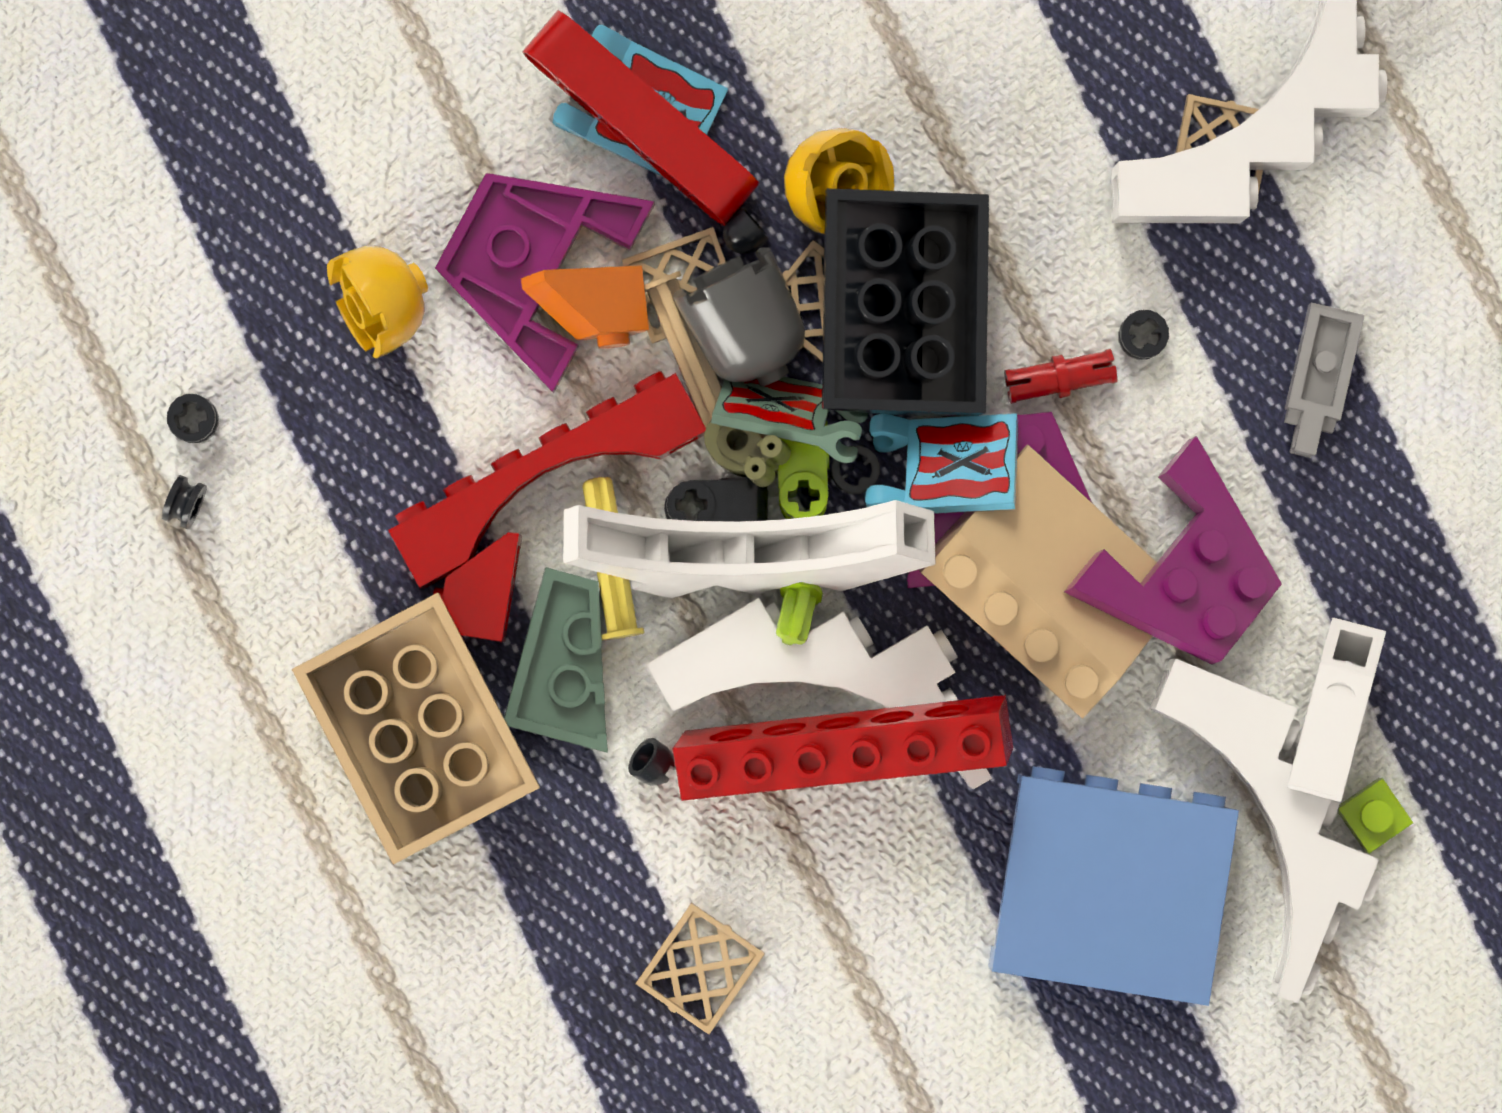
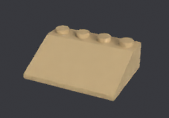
(1012, 579)
(415, 728)

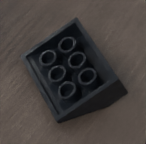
(905, 302)

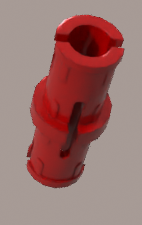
(1060, 376)

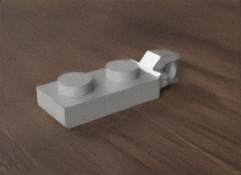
(1321, 375)

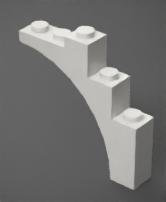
(1214, 178)
(751, 556)
(748, 651)
(1315, 871)

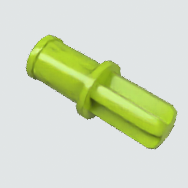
(797, 612)

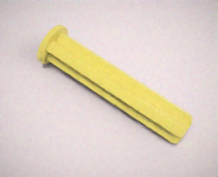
(614, 591)

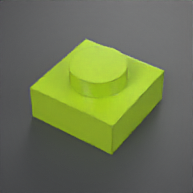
(1374, 815)

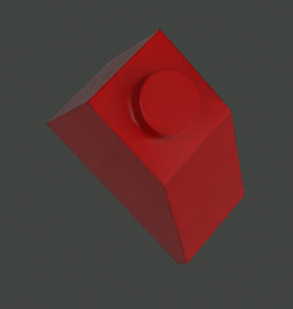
(483, 589)

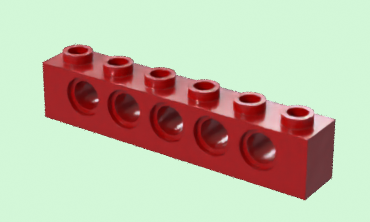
(844, 748)

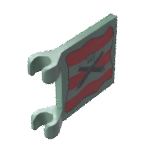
(790, 412)

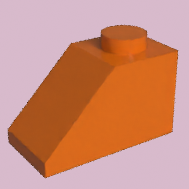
(593, 301)

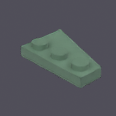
(560, 666)

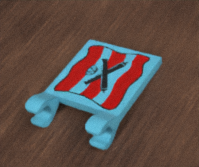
(683, 88)
(951, 461)

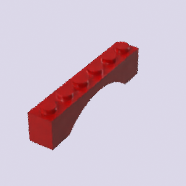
(449, 533)

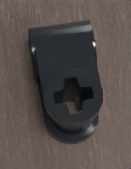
(723, 500)

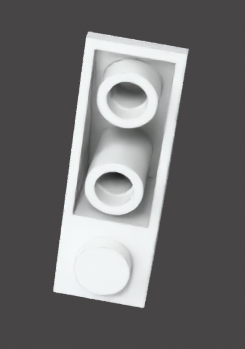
(1336, 709)

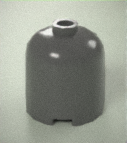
(744, 319)

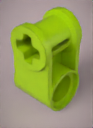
(804, 469)

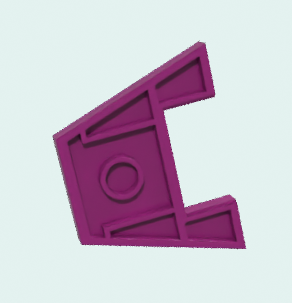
(517, 231)
(1205, 582)

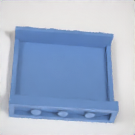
(1114, 887)

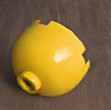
(835, 161)
(379, 298)

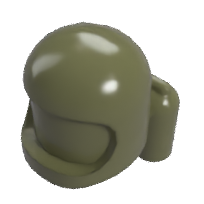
(746, 452)

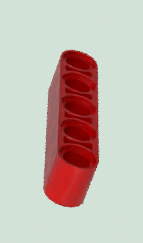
(640, 117)

